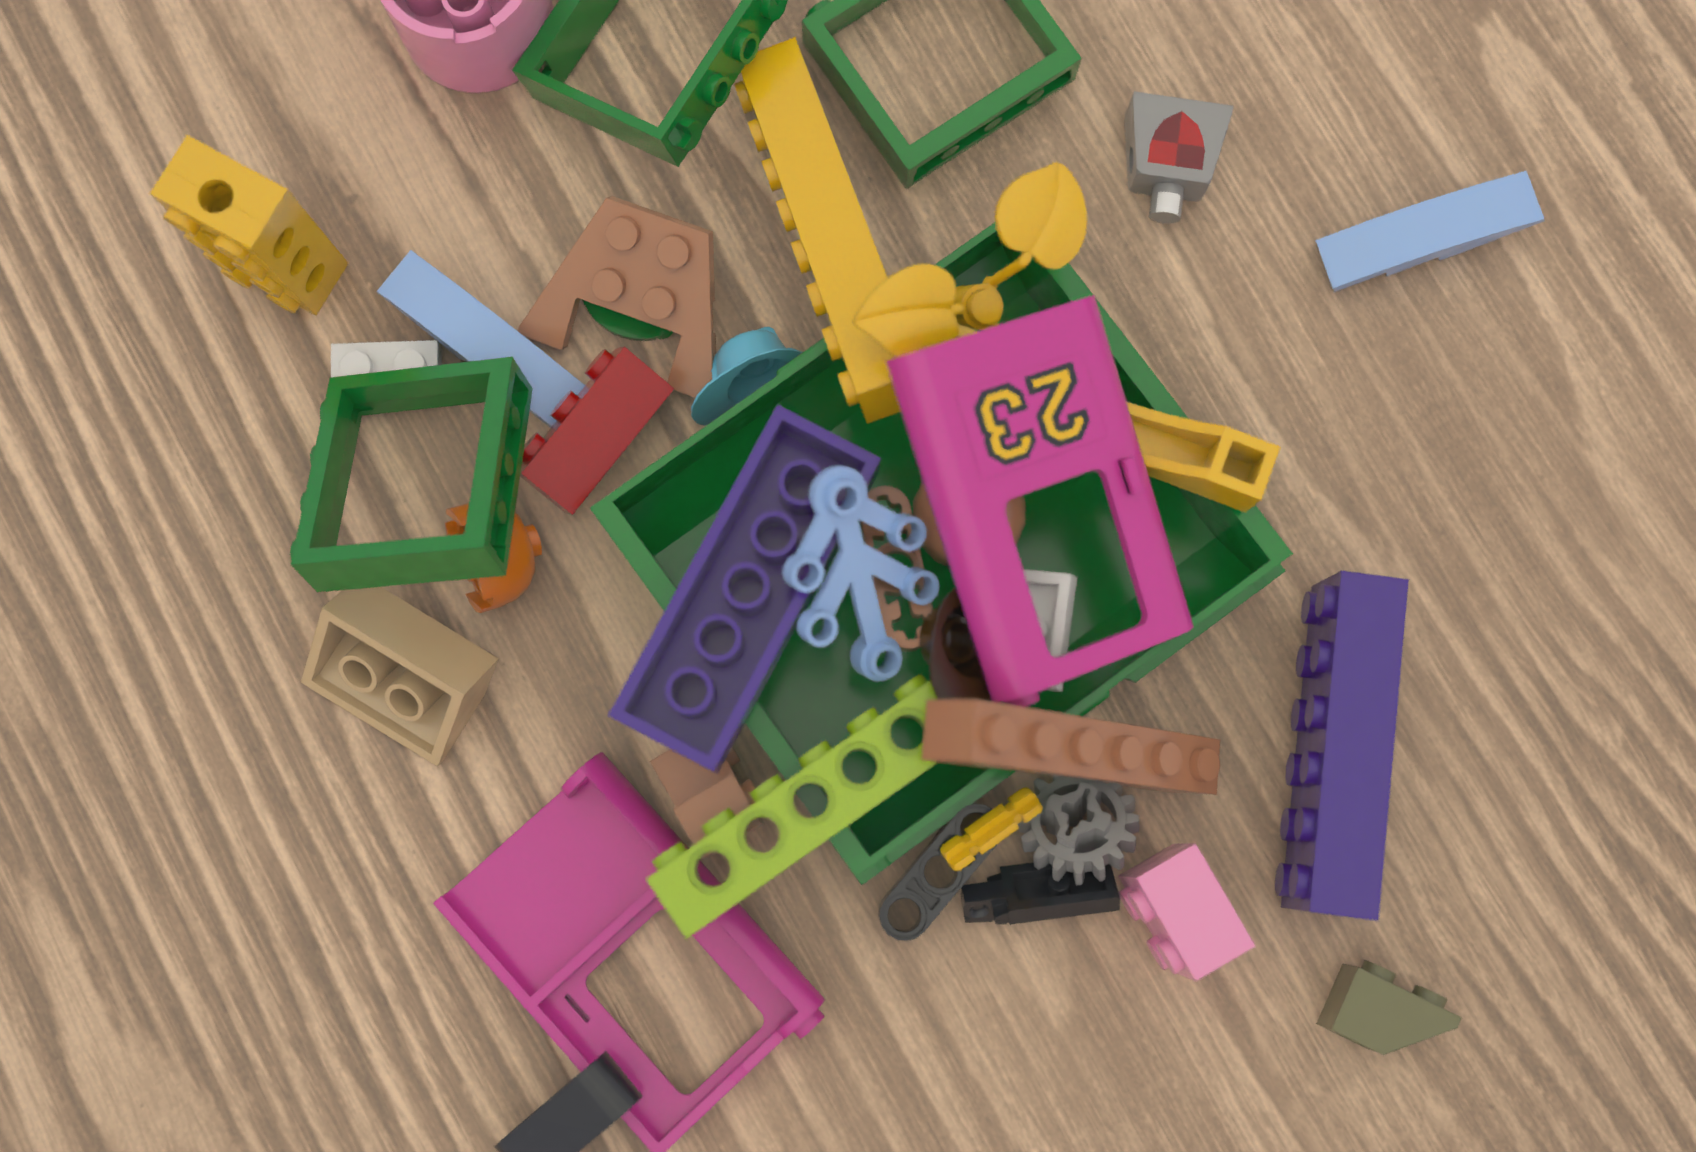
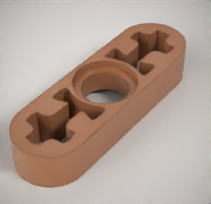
(891, 612)

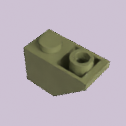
(1381, 1015)

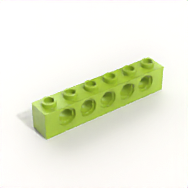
(696, 904)

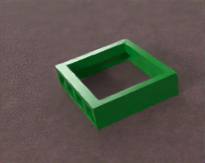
(573, 27)
(965, 129)
(494, 490)

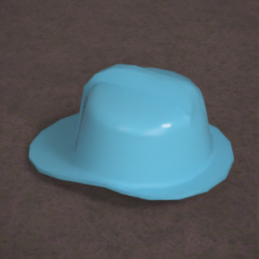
(739, 370)

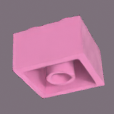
(1184, 911)

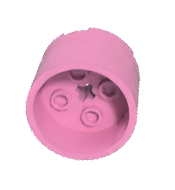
(468, 41)

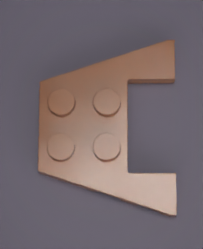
(643, 269)

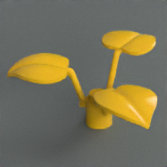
(922, 307)

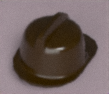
(951, 653)

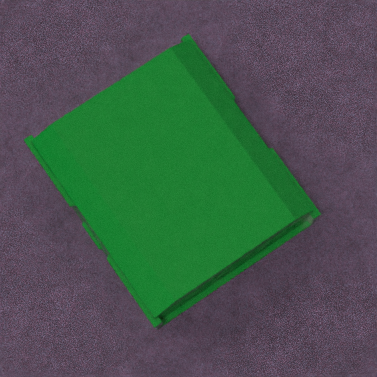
(1068, 529)

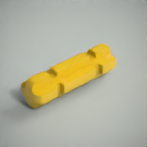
(991, 828)

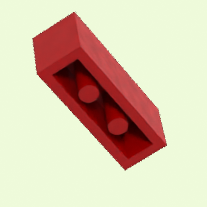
(593, 428)

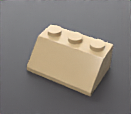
(397, 669)

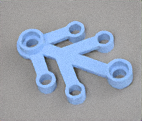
(855, 568)

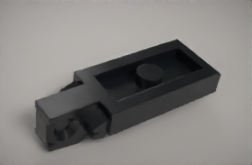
(1031, 895)

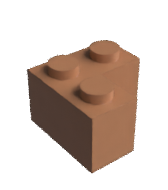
(702, 793)

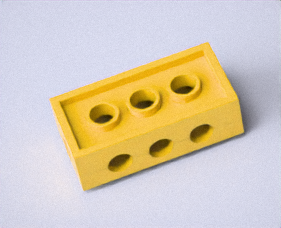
(249, 227)

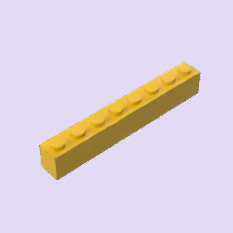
(825, 213)

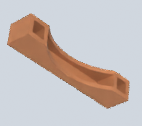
(1068, 745)

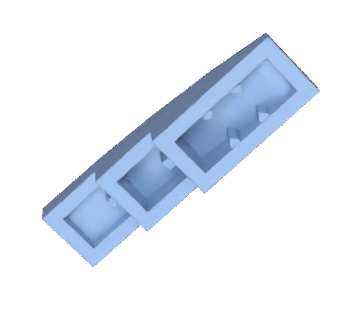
(1430, 230)
(474, 330)

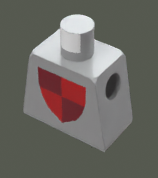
(1172, 149)

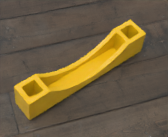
(1201, 455)

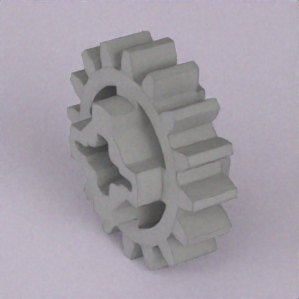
(1092, 841)

